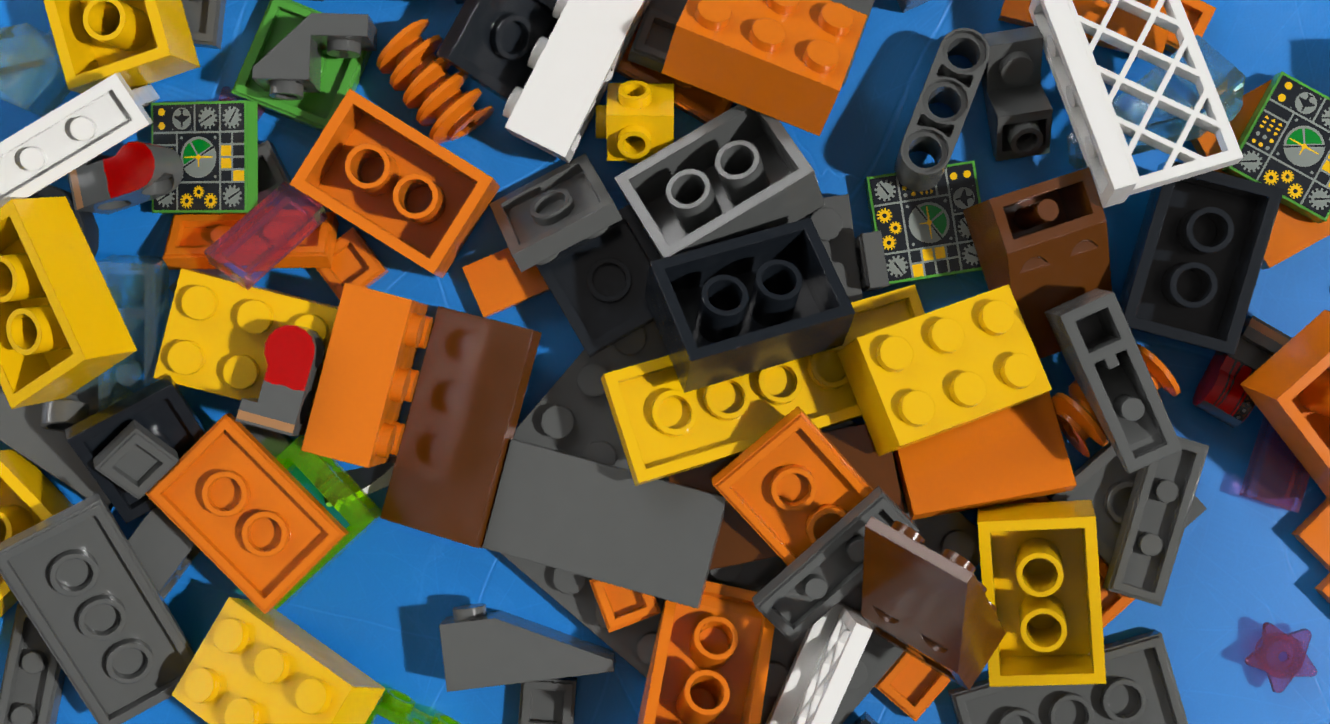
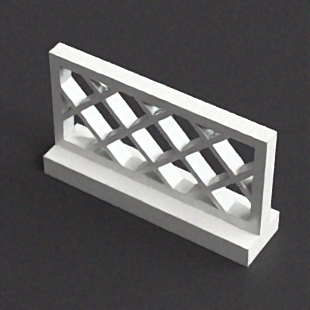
(1091, 108)
(72, 136)
(822, 668)

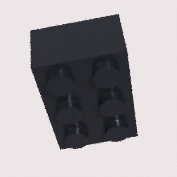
(1199, 259)
(748, 304)

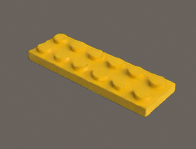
(679, 431)

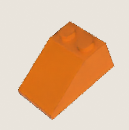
(709, 661)

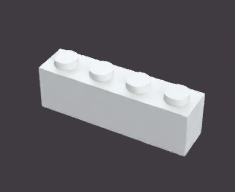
(571, 72)

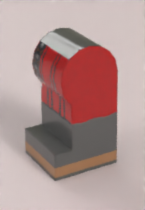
(127, 179)
(290, 382)
(1220, 387)

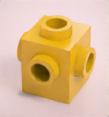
(636, 120)

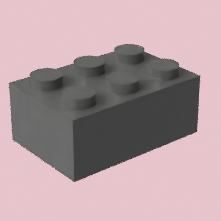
(721, 183)

